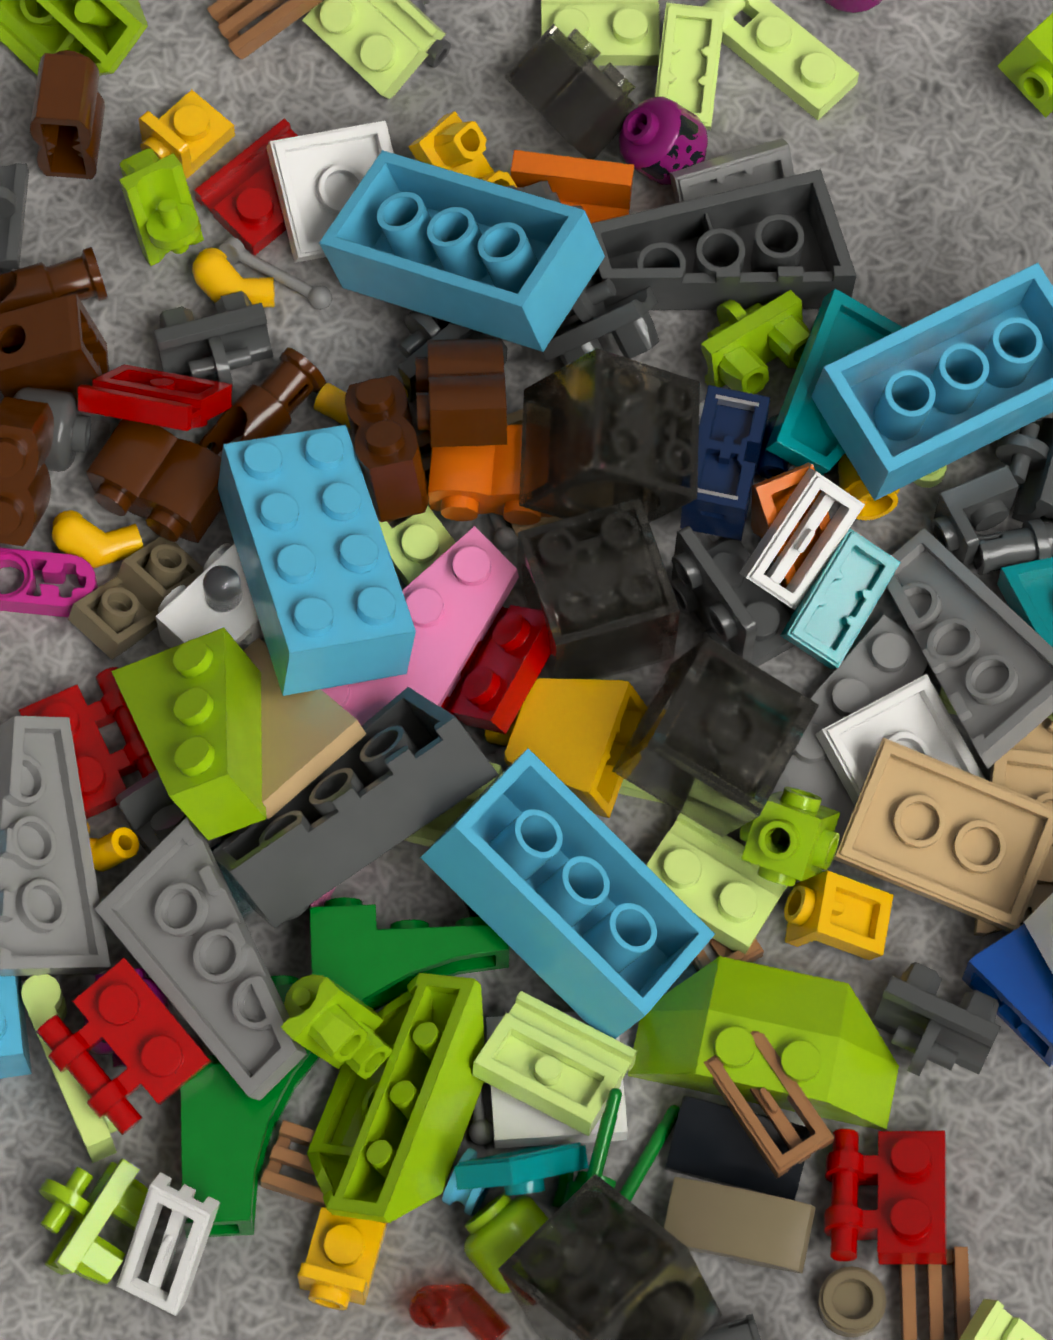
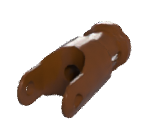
(42, 283)
(267, 408)

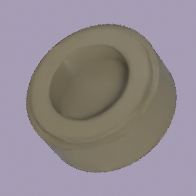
(851, 1301)

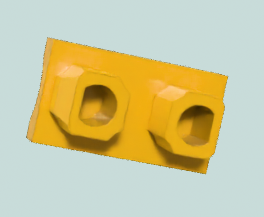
(458, 148)

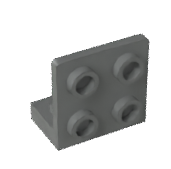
(725, 602)

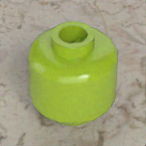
(499, 1232)

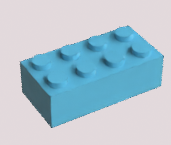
(463, 250)
(944, 383)
(315, 560)
(568, 896)

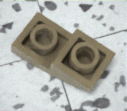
(127, 605)
(740, 1224)

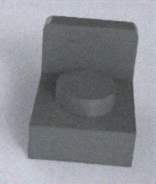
(976, 503)
(152, 812)

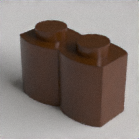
(67, 115)
(462, 392)
(387, 447)
(24, 477)
(158, 479)

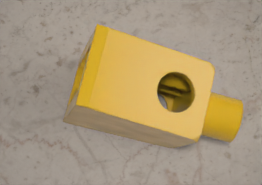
(577, 734)

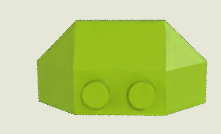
(91, 27)
(808, 1020)
(410, 1116)

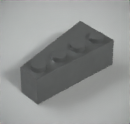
(732, 247)
(367, 802)

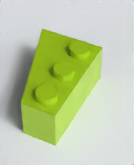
(202, 728)

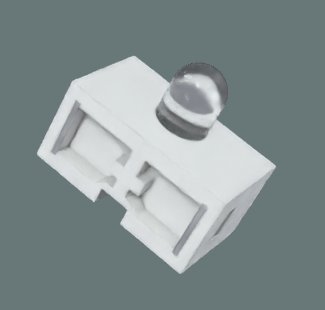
(210, 603)

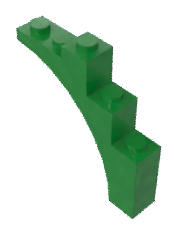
(228, 1131)

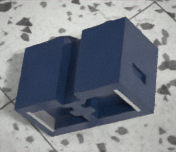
(728, 459)

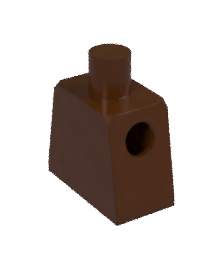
(50, 347)

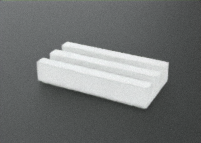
(784, 525)
(182, 1206)

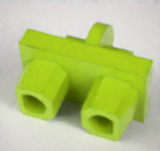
(159, 204)
(750, 339)
(334, 1025)
(80, 1247)

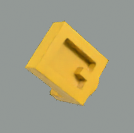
(188, 130)
(838, 914)
(341, 1260)

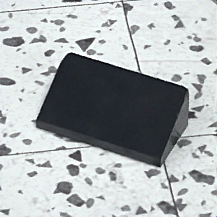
(716, 1148)

